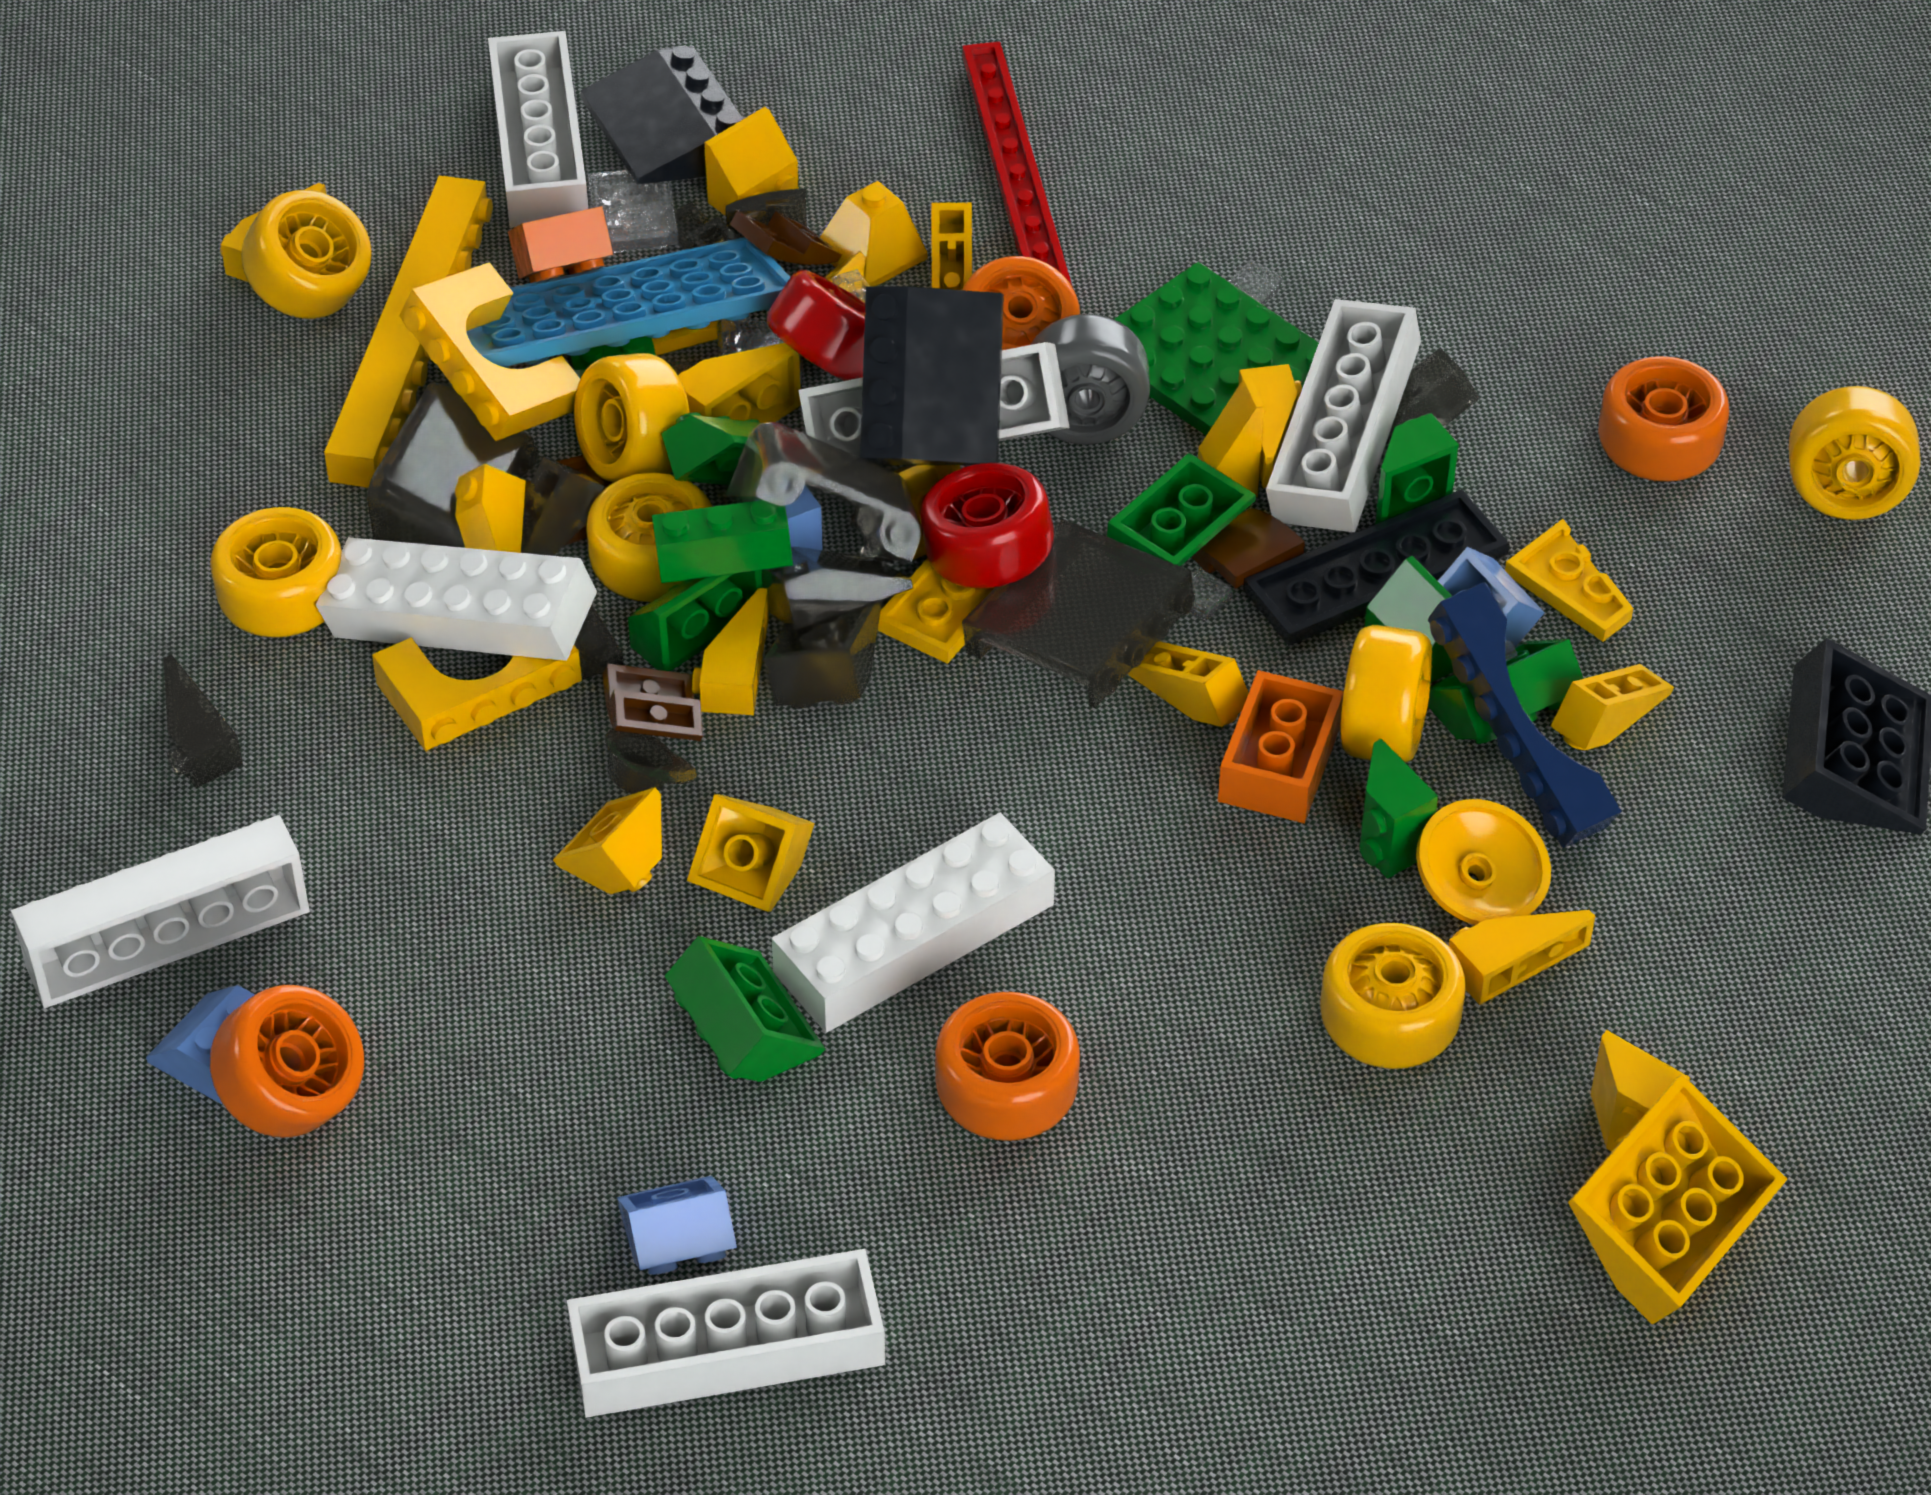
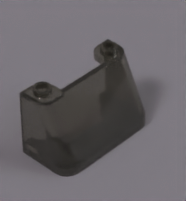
(782, 460)
(416, 481)

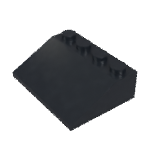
(661, 114)
(931, 376)
(1857, 742)

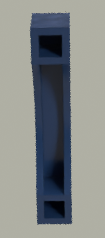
(1567, 793)

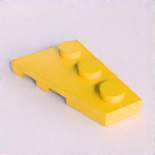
(1569, 582)

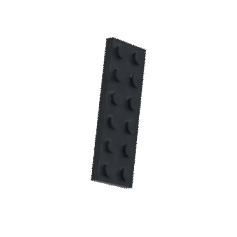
(1345, 575)

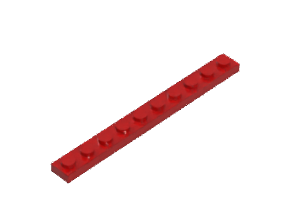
(1012, 155)

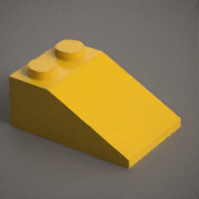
(745, 384)

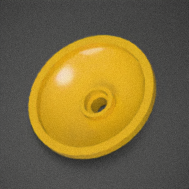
(1495, 847)

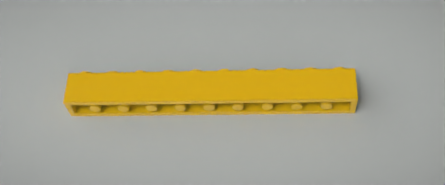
(394, 358)

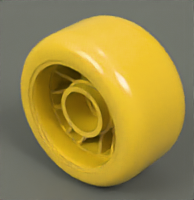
(306, 254)
(623, 411)
(1854, 453)
(623, 531)
(274, 570)
(1386, 691)
(1392, 995)

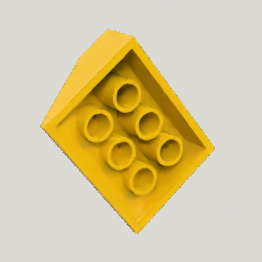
(1673, 1199)

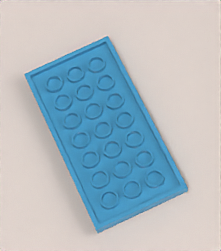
(631, 302)

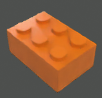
(561, 242)
(1280, 746)

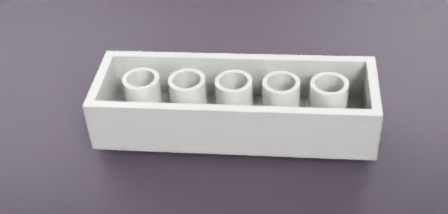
(537, 126)
(1029, 400)
(1344, 415)
(458, 598)
(161, 911)
(913, 922)
(726, 1332)

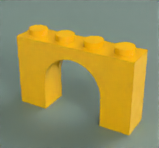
(500, 397)
(447, 707)

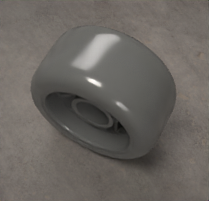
(1101, 377)

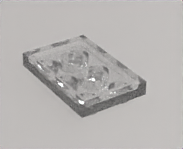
(634, 213)

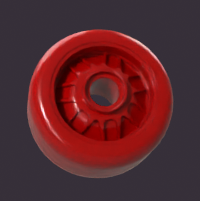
(821, 324)
(986, 525)

